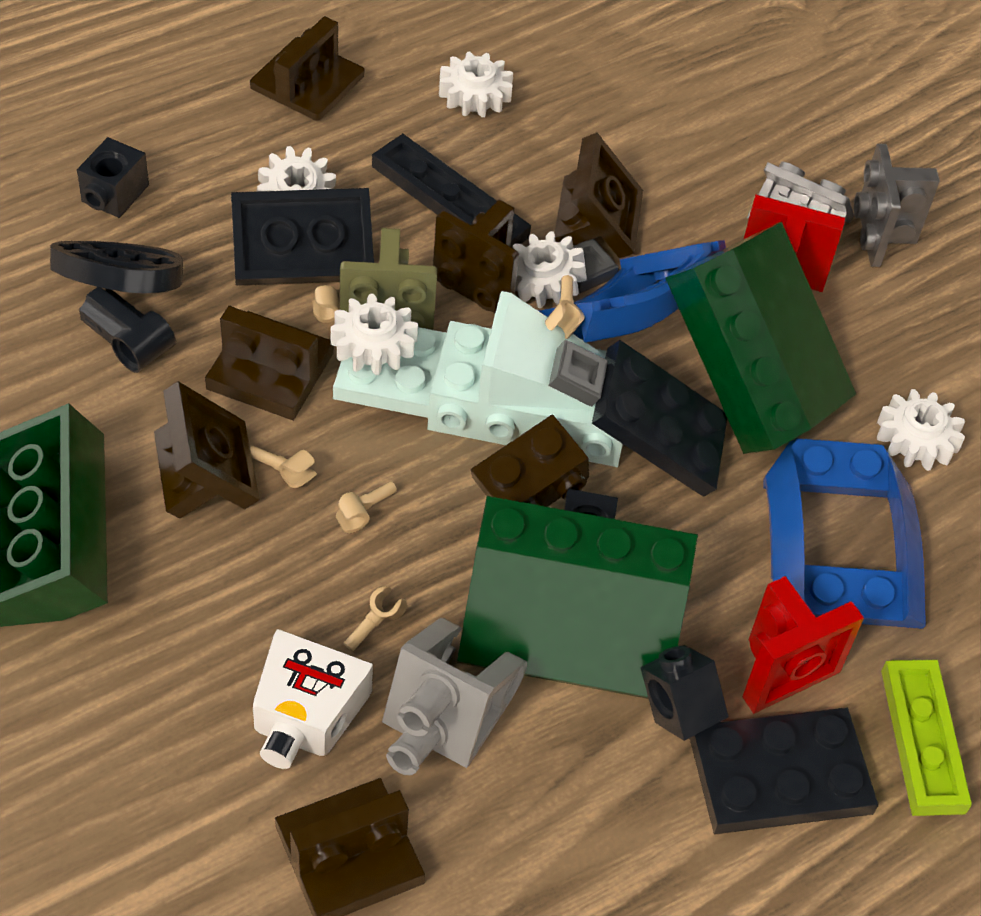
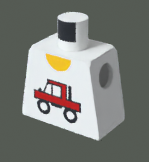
(307, 697)

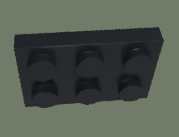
(299, 234)
(661, 419)
(783, 771)

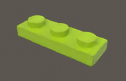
(925, 738)

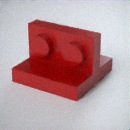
(810, 231)
(795, 646)

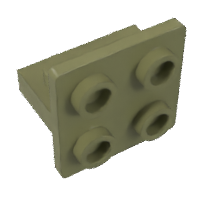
(392, 277)

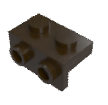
(535, 466)

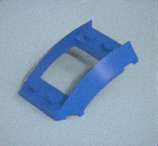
(632, 298)
(857, 470)

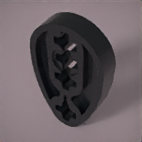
(118, 265)

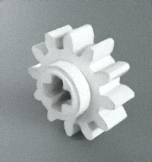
(475, 84)
(295, 172)
(544, 265)
(374, 334)
(920, 429)

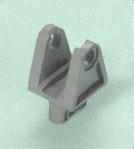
(442, 705)

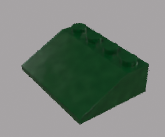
(762, 339)
(52, 519)
(575, 594)

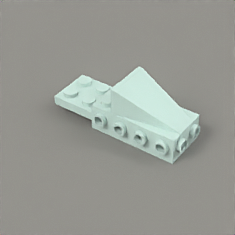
(483, 382)

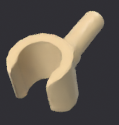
(325, 303)
(566, 313)
(293, 470)
(353, 508)
(375, 617)

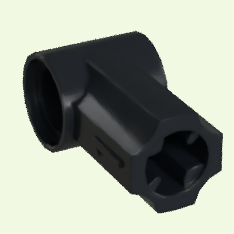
(133, 335)

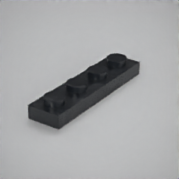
(437, 184)

